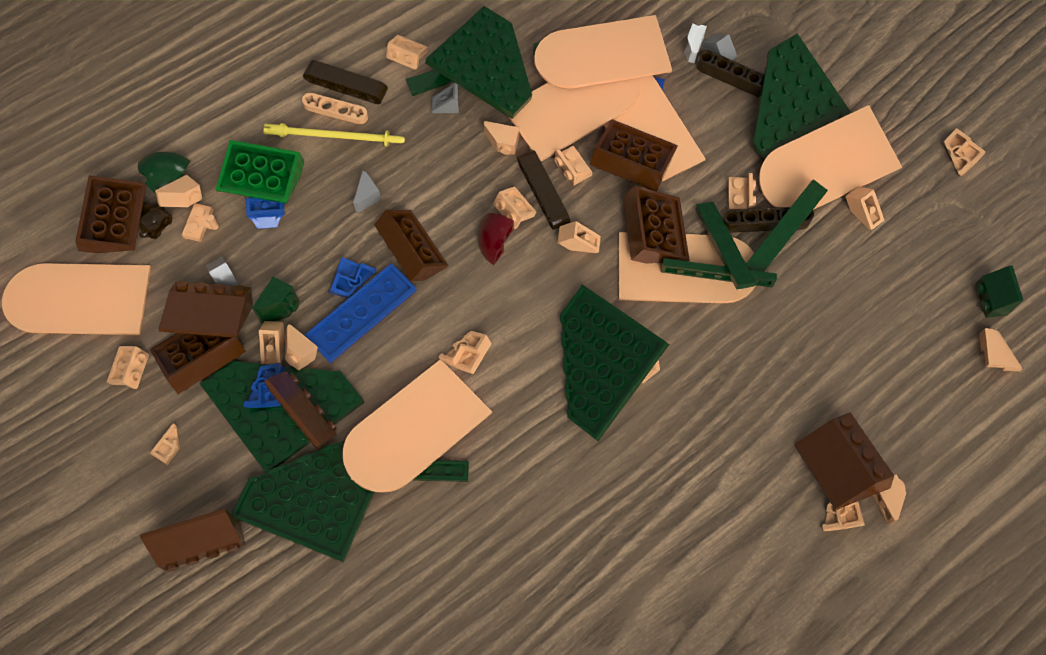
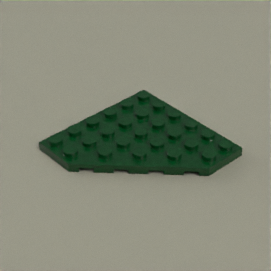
(486, 62)
(793, 97)
(603, 359)
(269, 430)
(307, 502)

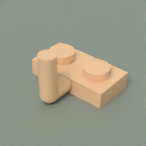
(198, 221)

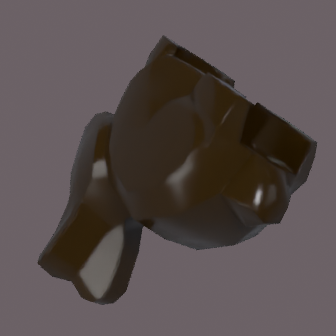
(153, 220)

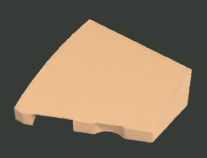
(963, 151)
(997, 351)
(467, 352)
(843, 518)

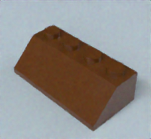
(410, 244)

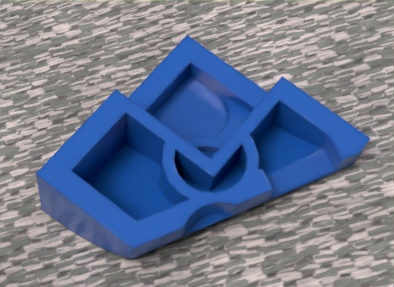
(349, 277)
(261, 396)

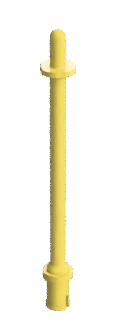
(283, 130)

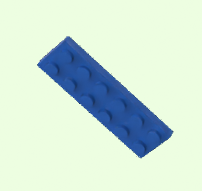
(360, 313)

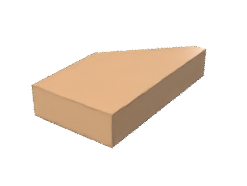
(167, 445)

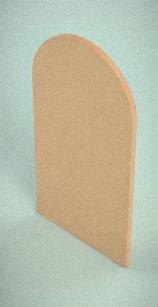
(603, 53)
(565, 115)
(657, 117)
(836, 156)
(648, 283)
(77, 298)
(412, 430)

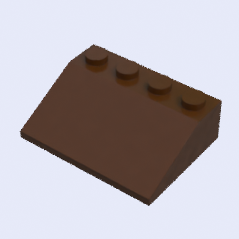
(633, 155)
(110, 215)
(654, 226)
(206, 309)
(193, 357)
(300, 409)
(844, 462)
(194, 540)

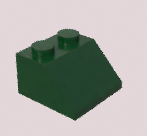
(999, 292)
(276, 301)

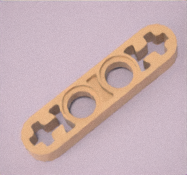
(333, 111)

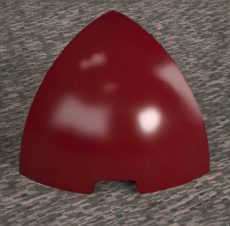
(492, 234)

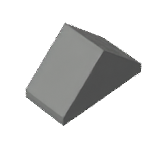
(721, 45)
(446, 100)
(366, 194)
(221, 273)

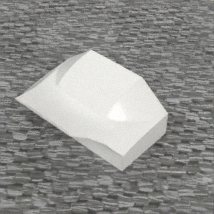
(694, 43)

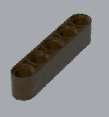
(730, 72)
(345, 82)
(543, 189)
(757, 217)

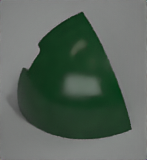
(162, 168)

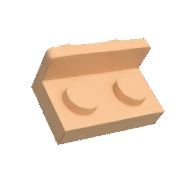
(405, 51)
(572, 164)
(741, 192)
(514, 206)
(128, 366)

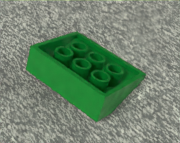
(260, 171)

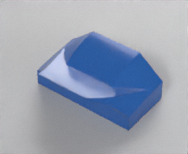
(264, 212)

